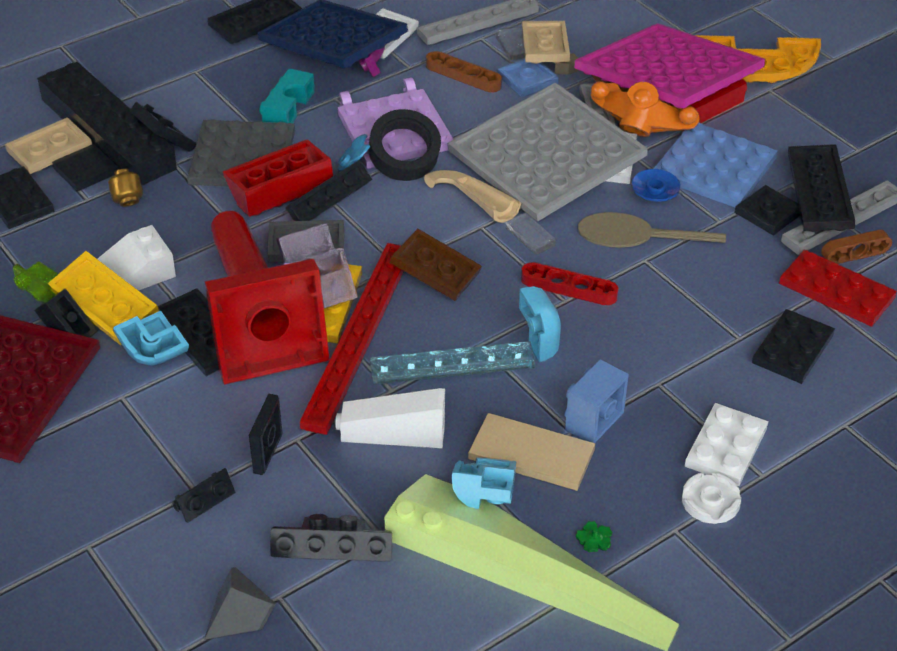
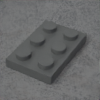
(283, 228)

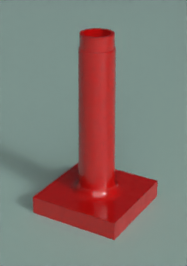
(261, 314)

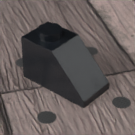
(64, 314)

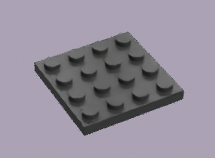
(232, 143)

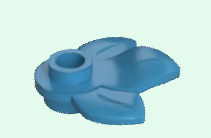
(354, 152)

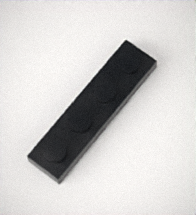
(329, 193)

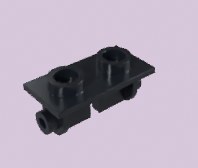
(204, 495)

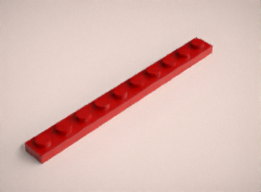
(352, 345)

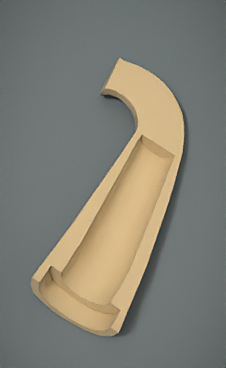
(493, 201)

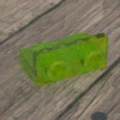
(35, 280)

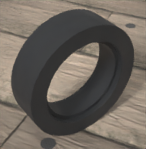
(412, 121)

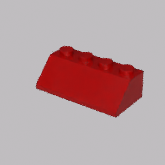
(278, 177)

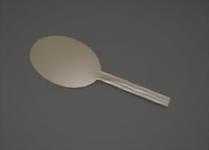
(626, 230)

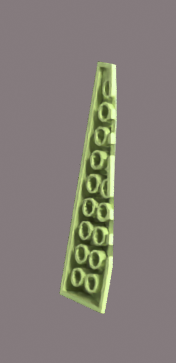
(515, 556)

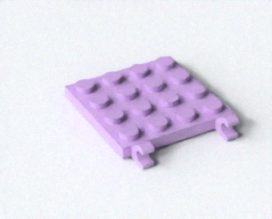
(399, 143)

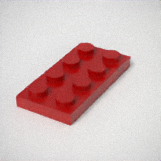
(838, 287)

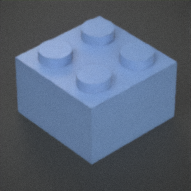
(596, 401)

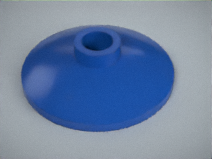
(656, 185)

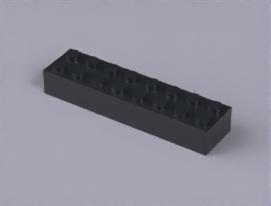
(107, 122)

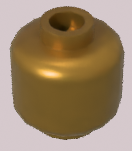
(125, 187)

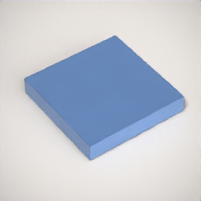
(527, 77)

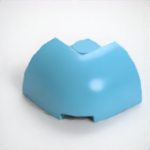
(542, 321)
(151, 339)
(484, 480)

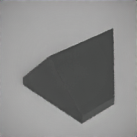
(239, 607)

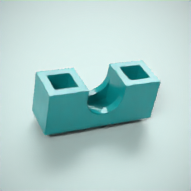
(292, 88)

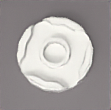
(711, 498)

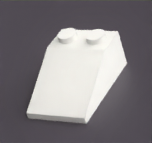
(140, 258)

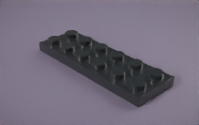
(821, 188)

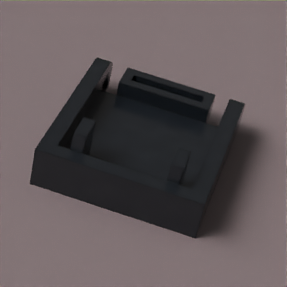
(162, 126)

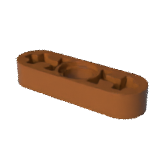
(871, 242)

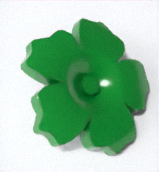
(594, 537)

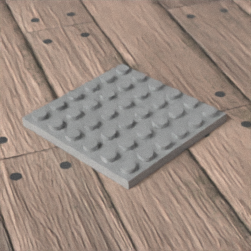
(547, 150)

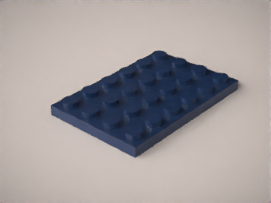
(333, 33)

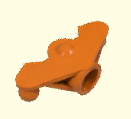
(641, 109)

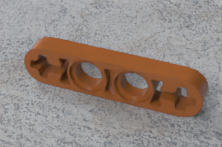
(483, 79)

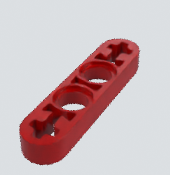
(569, 283)

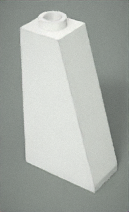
(395, 419)

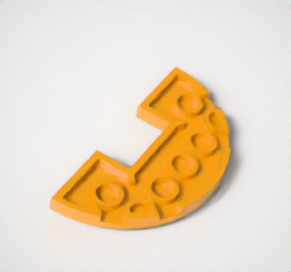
(789, 60)

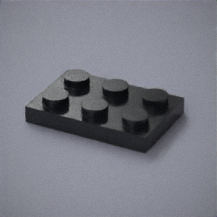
(21, 198)
(793, 346)

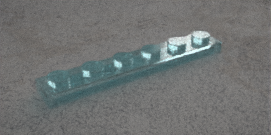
(452, 362)

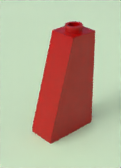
(720, 101)

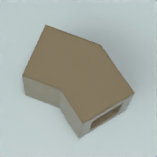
(567, 67)

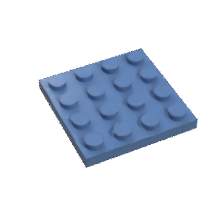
(717, 164)

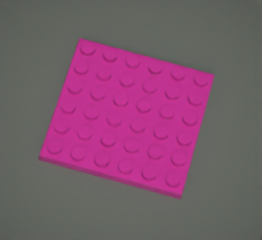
(674, 61)

